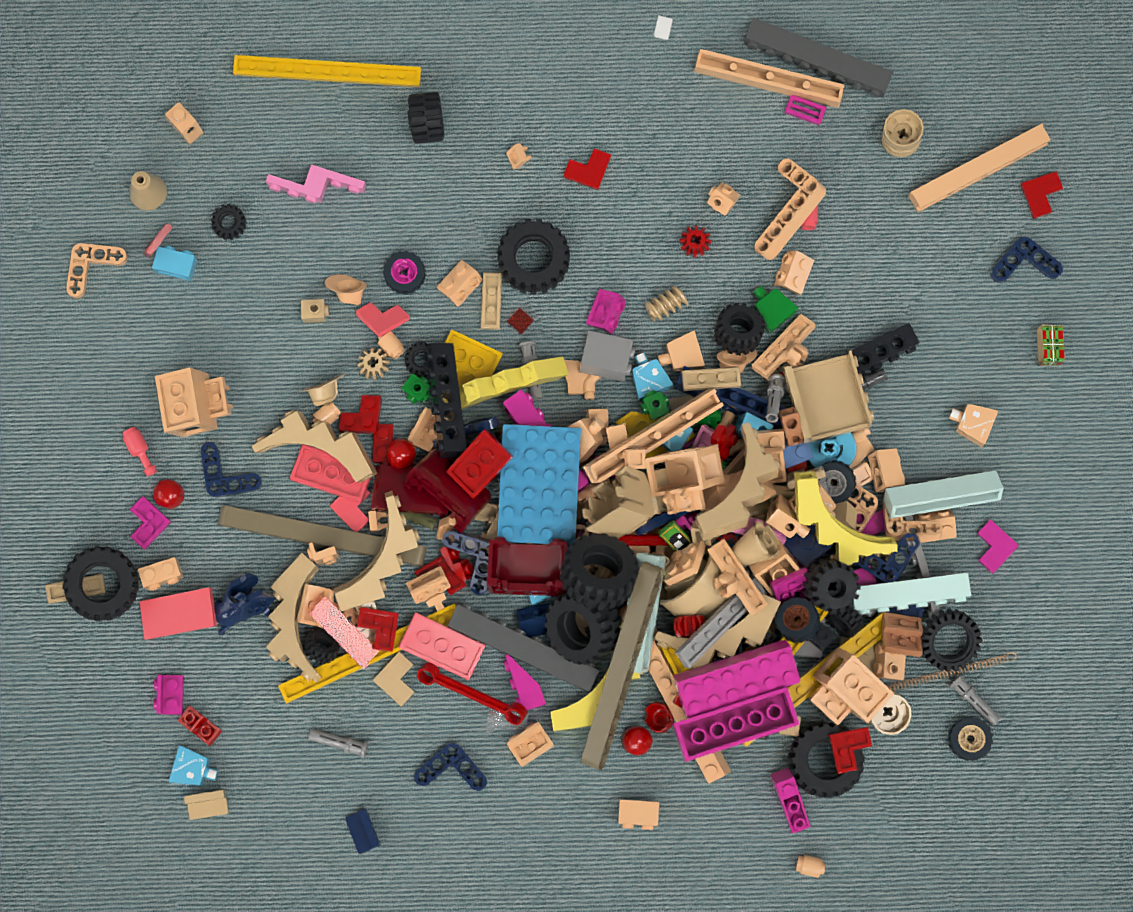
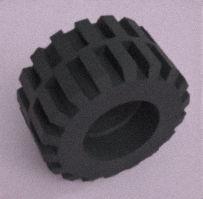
(742, 316)

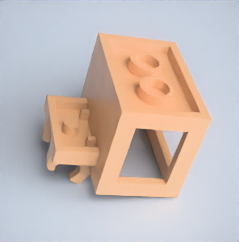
(191, 400)
(688, 474)
(849, 689)

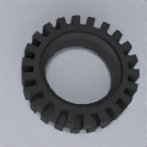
(964, 656)

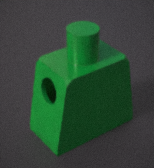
(774, 308)

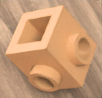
(723, 198)

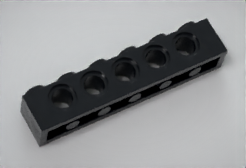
(904, 334)
(445, 355)

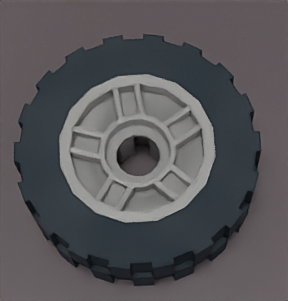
(844, 477)

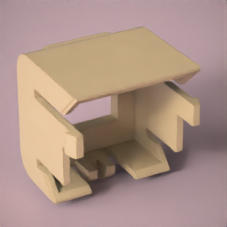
(616, 514)

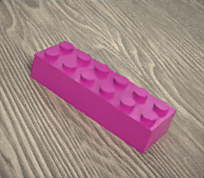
(522, 412)
(736, 678)
(735, 724)

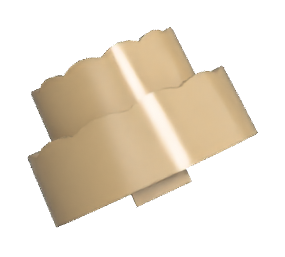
(695, 593)

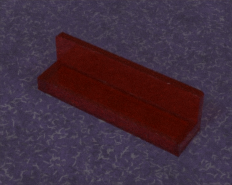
(343, 632)

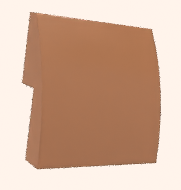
(902, 634)

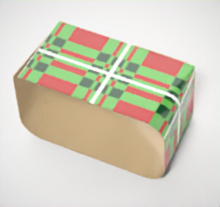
(1050, 344)

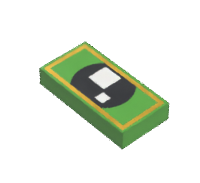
(675, 536)

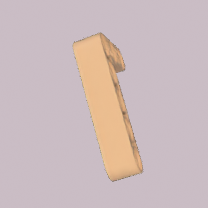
(794, 209)

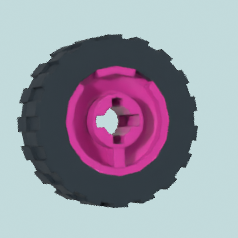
(399, 282)

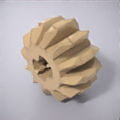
(379, 367)

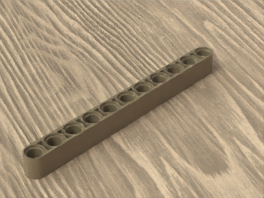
(310, 532)
(622, 665)

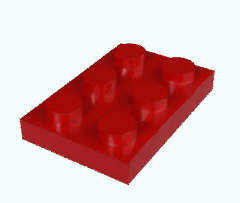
(479, 464)

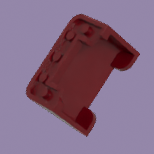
(432, 476)
(412, 501)
(525, 568)

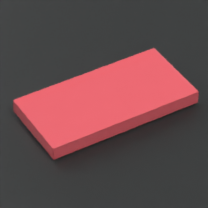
(326, 473)
(178, 613)
(441, 646)

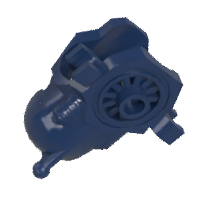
(247, 605)

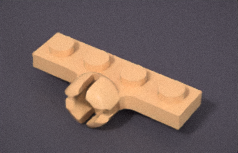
(786, 348)
(735, 578)

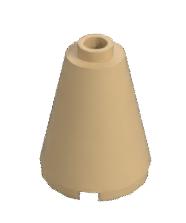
(147, 191)
(756, 545)

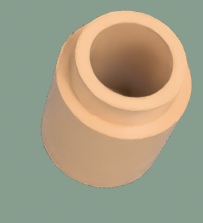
(391, 345)
(326, 413)
(810, 866)

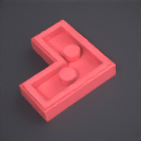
(381, 322)
(350, 513)

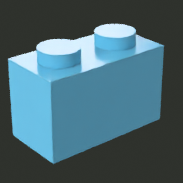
(174, 263)

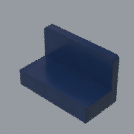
(533, 620)
(362, 831)

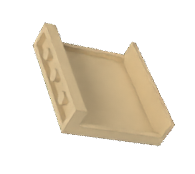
(829, 397)

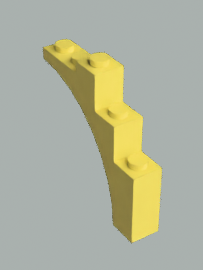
(512, 380)
(829, 530)
(582, 712)

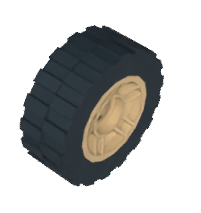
(981, 742)

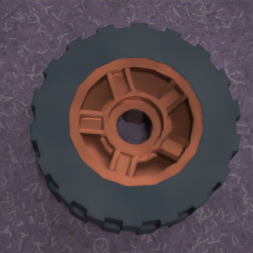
(797, 609)

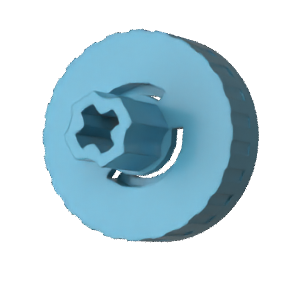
(847, 453)

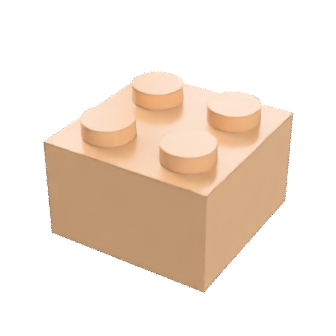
(775, 568)

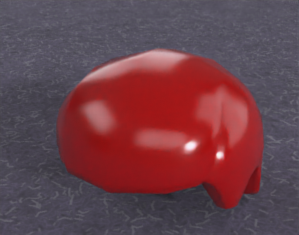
(401, 453)
(168, 494)
(659, 717)
(636, 740)

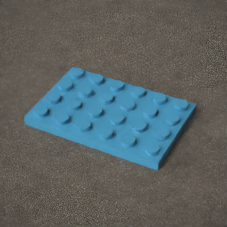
(539, 484)

